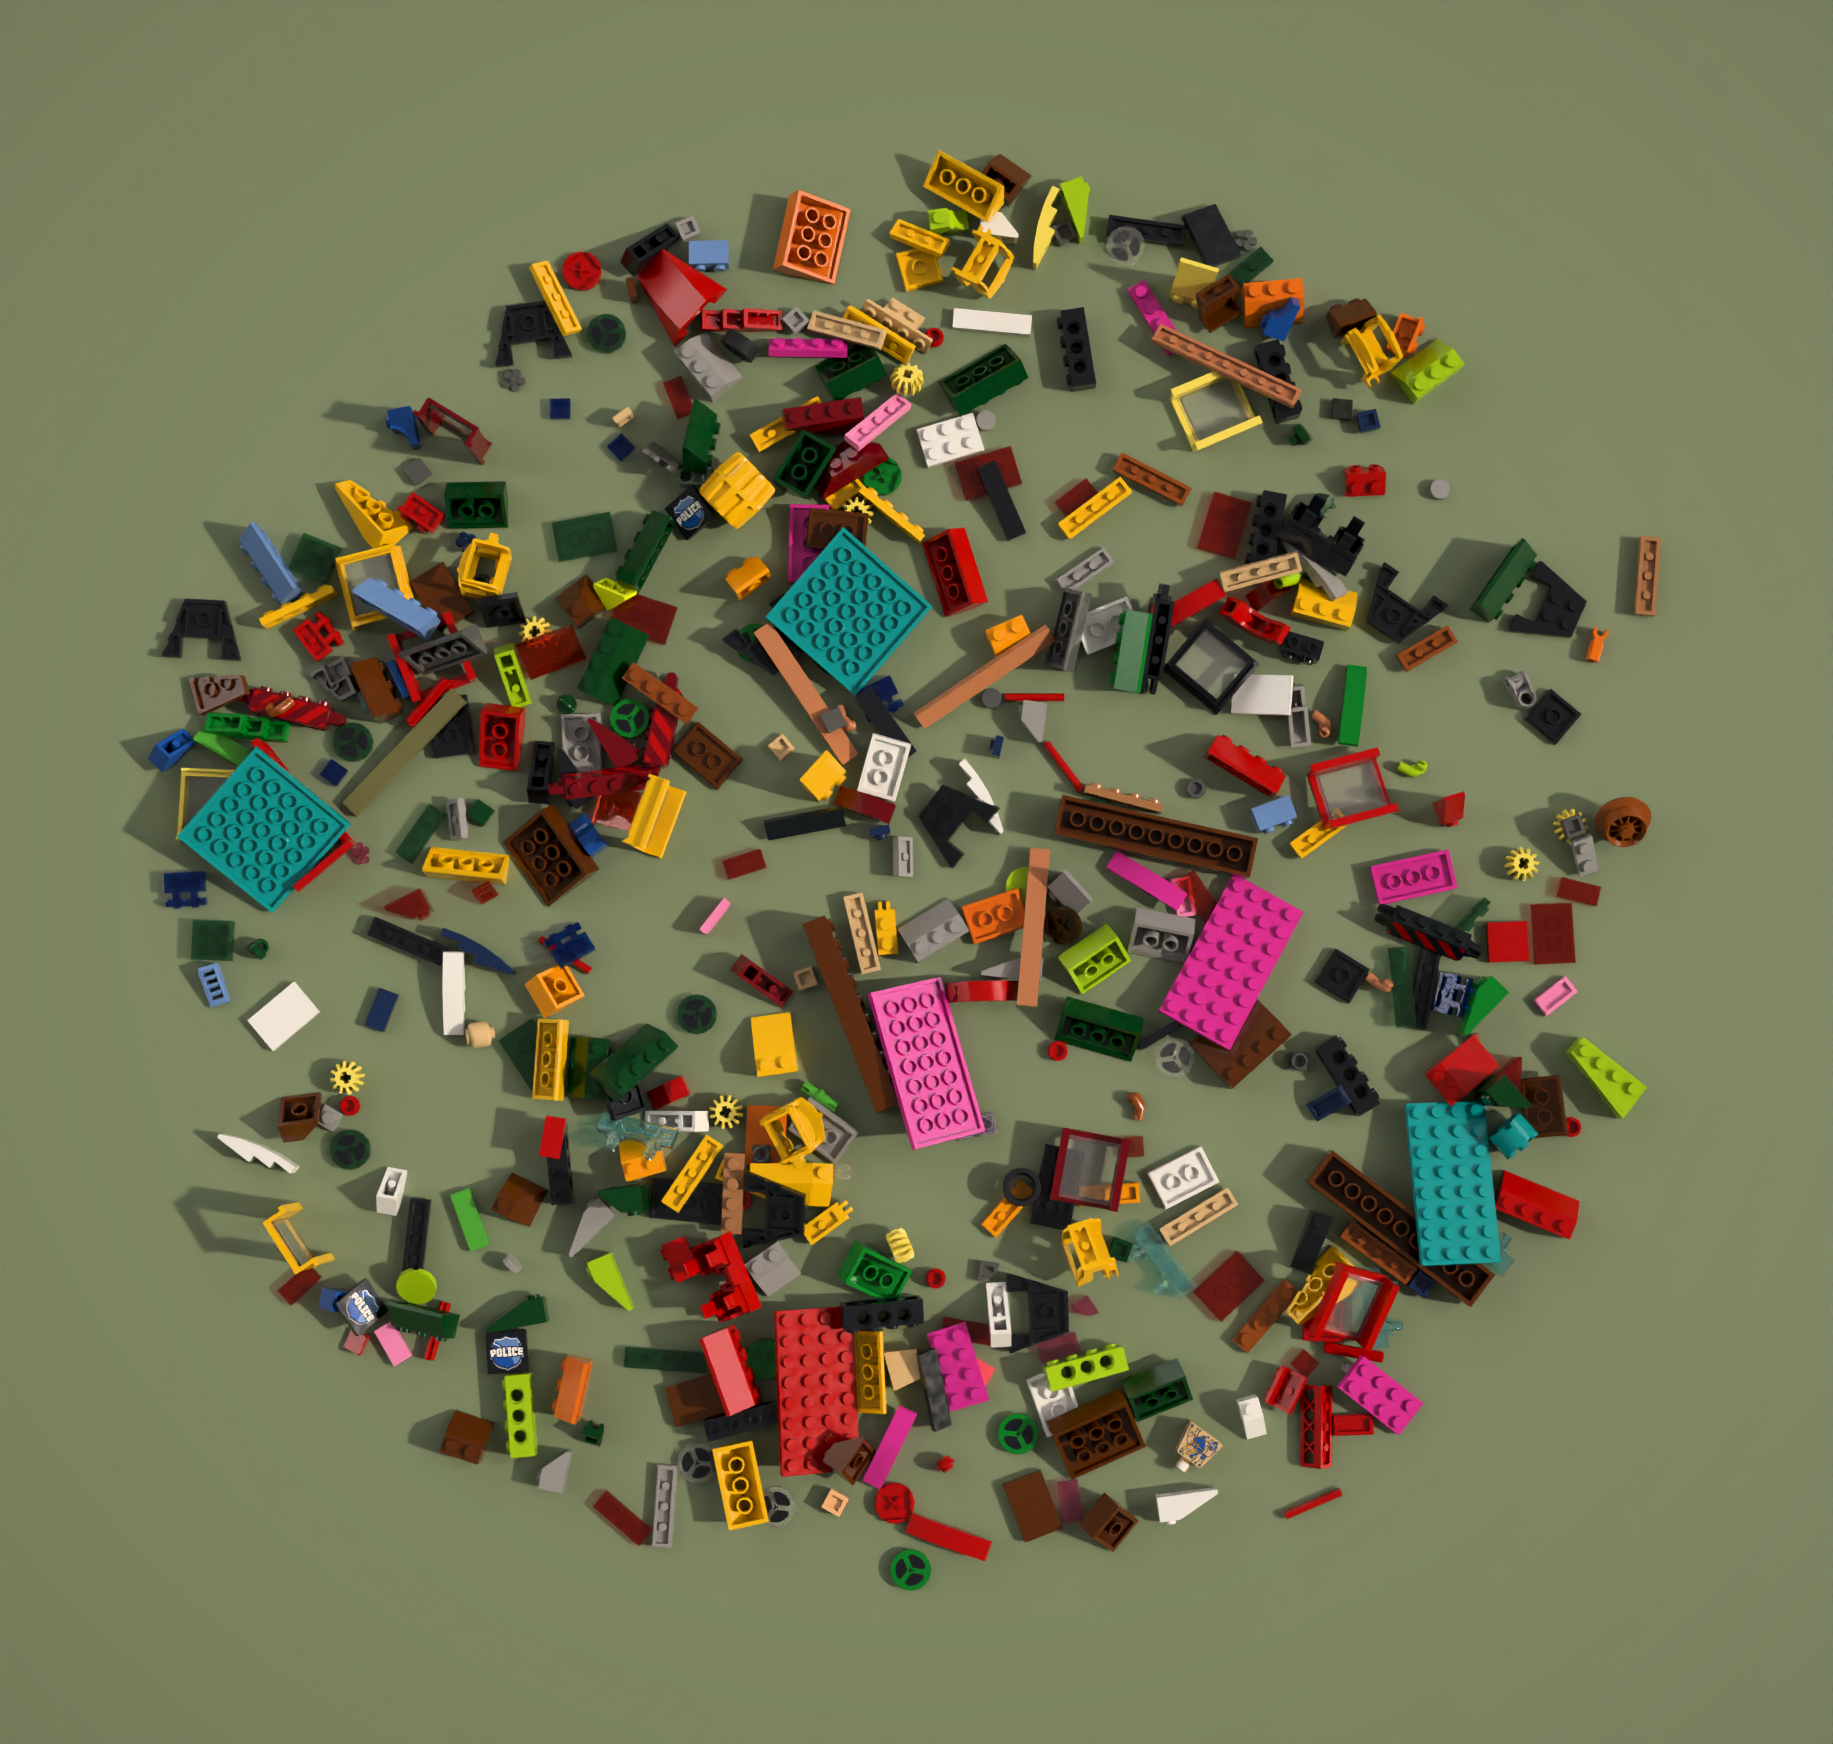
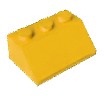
(1315, 606)

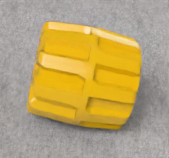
(737, 490)

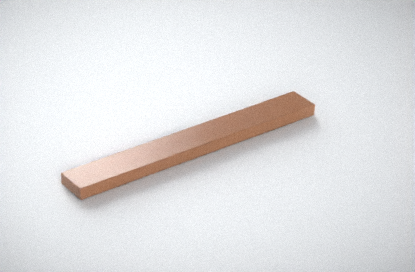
(1226, 366)
(984, 676)
(804, 690)
(1033, 927)

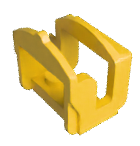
(980, 262)
(1370, 352)
(469, 561)
(808, 1123)
(1089, 1249)

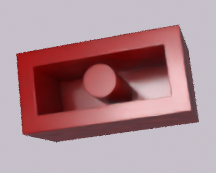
(677, 1254)

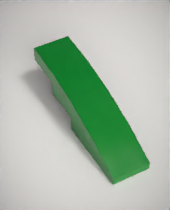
(1352, 705)
(247, 727)

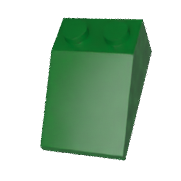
(1484, 998)
(873, 1272)

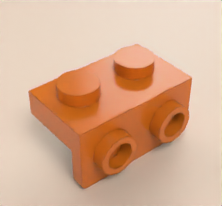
(1406, 332)

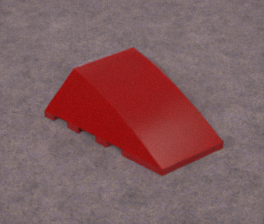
(677, 292)

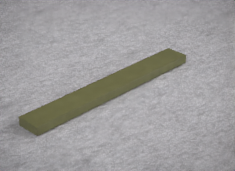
(404, 752)

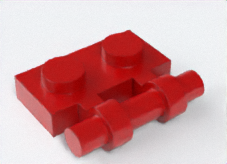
(314, 641)

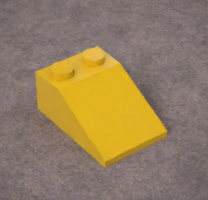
(823, 777)
(774, 1044)

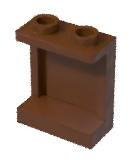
(1218, 303)

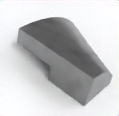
(662, 457)
(337, 678)

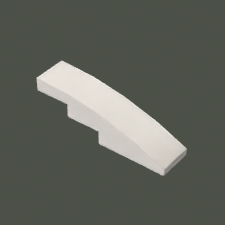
(977, 787)
(453, 992)
(251, 1150)

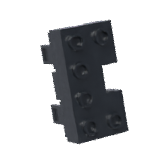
(1303, 533)

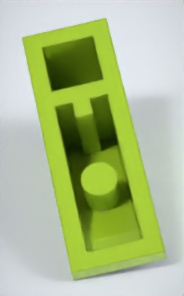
(1075, 198)
(512, 675)
(608, 1277)

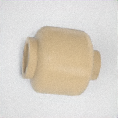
(479, 1034)

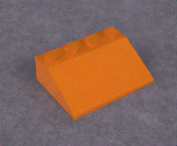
(811, 238)

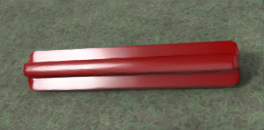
(427, 702)
(432, 1345)
(1353, 1352)

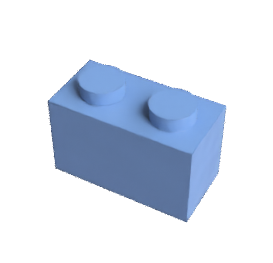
(709, 255)
(1273, 814)

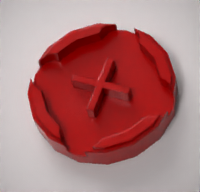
(581, 271)
(894, 1502)

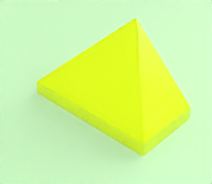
(612, 593)

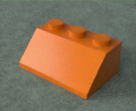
(1272, 295)
(572, 1388)

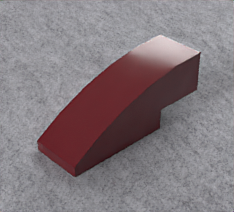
(865, 805)

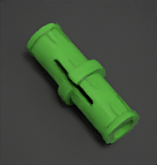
(819, 1096)

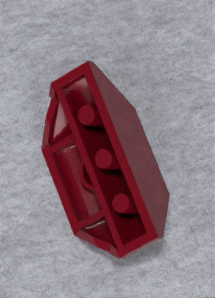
(847, 466)

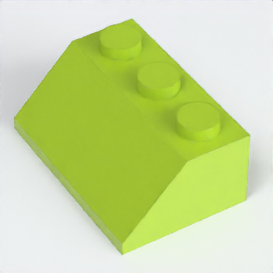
(1427, 370)
(1094, 958)

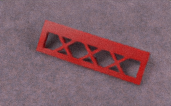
(1320, 1427)

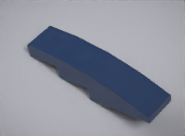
(483, 954)

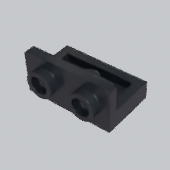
(1301, 647)

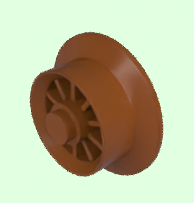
(1623, 821)

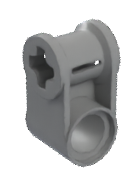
(1519, 689)

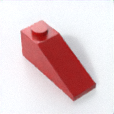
(1450, 809)

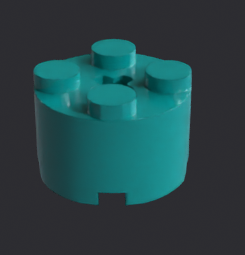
(1513, 1135)

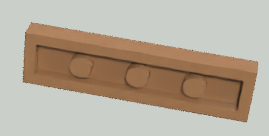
(1647, 576)
(1132, 800)
(733, 1193)

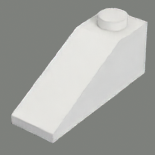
(681, 1120)
(998, 1314)
(1178, 1504)

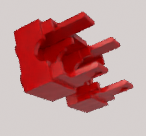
(738, 1293)

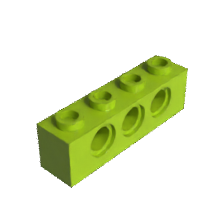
(1116, 1364)
(524, 1383)

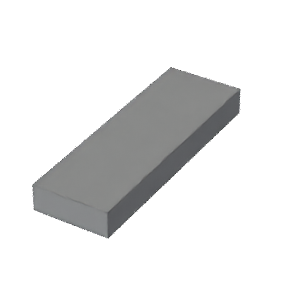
(1085, 570)

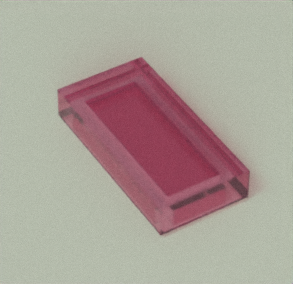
(1058, 1347)
(1070, 1501)

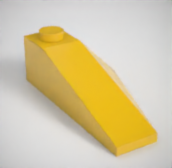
(374, 520)
(812, 1179)
(1308, 1300)

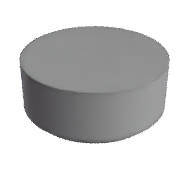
(985, 420)
(1439, 489)
(512, 1263)

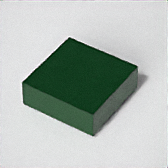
(480, 812)
(1120, 1249)

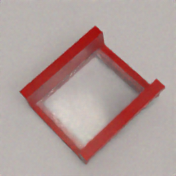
(1349, 789)
(1354, 1305)

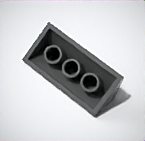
(1068, 629)
(445, 650)

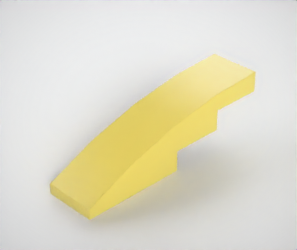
(1044, 233)

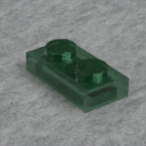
(1478, 909)

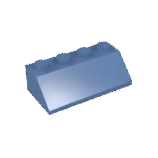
(271, 565)
(397, 608)

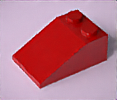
(501, 736)
(1461, 1070)

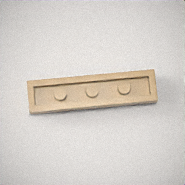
(847, 330)
(1260, 571)
(862, 933)
(1198, 1216)

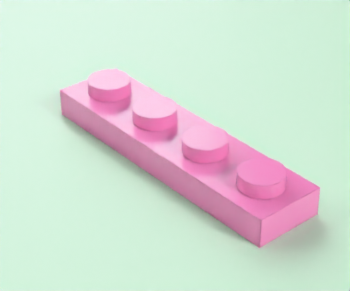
(877, 421)

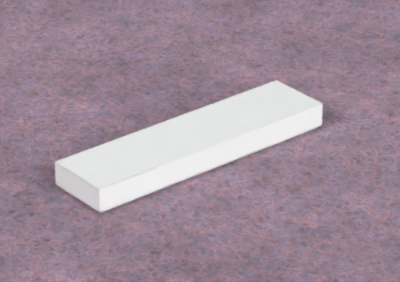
(992, 322)

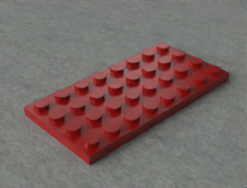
(813, 1387)

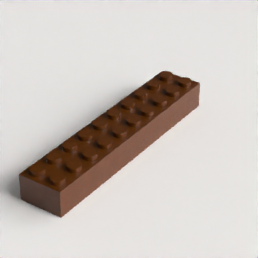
(1155, 837)
(850, 1012)
(1391, 1223)

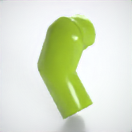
(1414, 770)

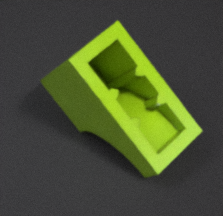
(947, 221)

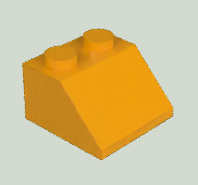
(748, 577)
(1007, 634)
(554, 990)
(635, 1165)

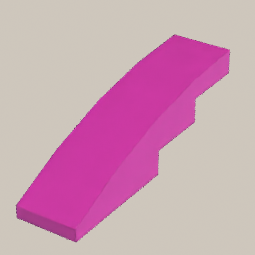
(1146, 880)
(889, 1447)

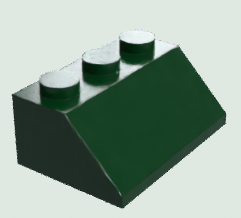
(852, 373)
(700, 438)
(803, 465)
(476, 505)
(584, 1058)
(1500, 1092)
(423, 1320)
(1157, 1389)

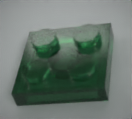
(314, 558)
(212, 940)

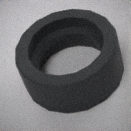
(740, 345)
(1036, 1190)

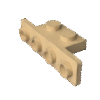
(899, 320)

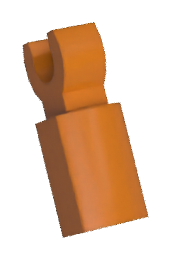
(1596, 646)

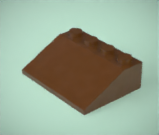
(550, 855)
(1255, 1042)
(1096, 1433)

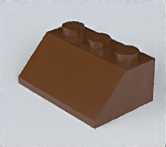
(377, 689)

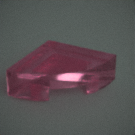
(1085, 1307)

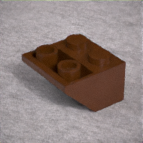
(1009, 175)

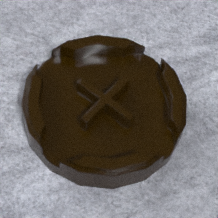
(1063, 924)

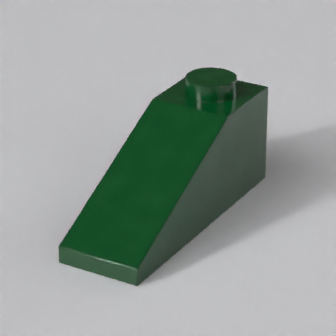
(526, 1313)

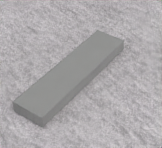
(664, 1506)

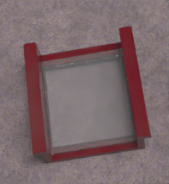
(433, 414)
(1090, 1169)

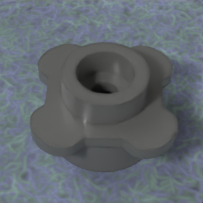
(1302, 1065)
(766, 1153)

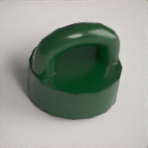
(566, 704)
(255, 950)

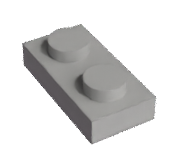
(457, 819)
(1584, 854)
(902, 856)

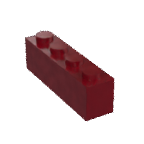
(825, 418)

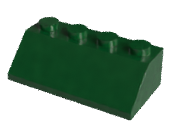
(983, 379)
(645, 550)
(1504, 581)
(613, 656)
(1099, 1029)
(633, 1061)
(628, 1198)

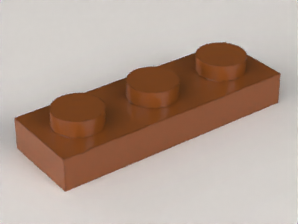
(1426, 648)

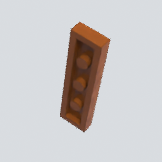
(1151, 479)
(660, 693)
(1378, 1252)
(1265, 1316)

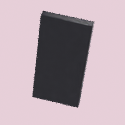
(701, 1207)
(1046, 1211)

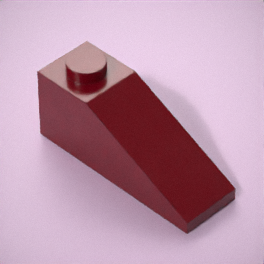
(617, 747)
(761, 980)

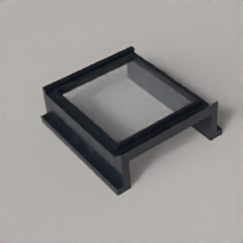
(1210, 666)

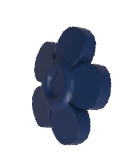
(465, 540)

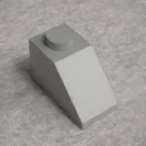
(1033, 718)
(555, 1473)

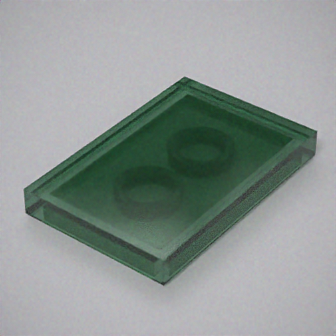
(584, 537)
(521, 1049)

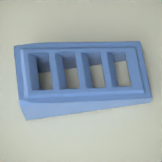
(207, 987)

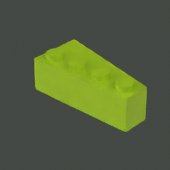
(1612, 1082)

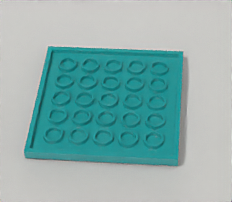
(848, 611)
(264, 829)

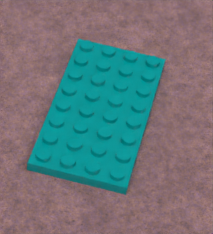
(1452, 1183)

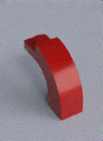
(1253, 623)
(981, 991)

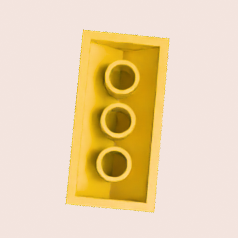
(964, 186)
(466, 865)
(550, 1059)
(870, 1372)
(740, 1484)

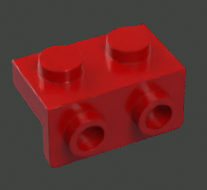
(1365, 480)
(422, 513)
(1285, 1389)

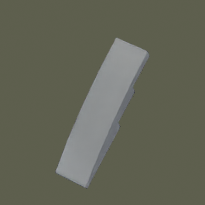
(1319, 574)

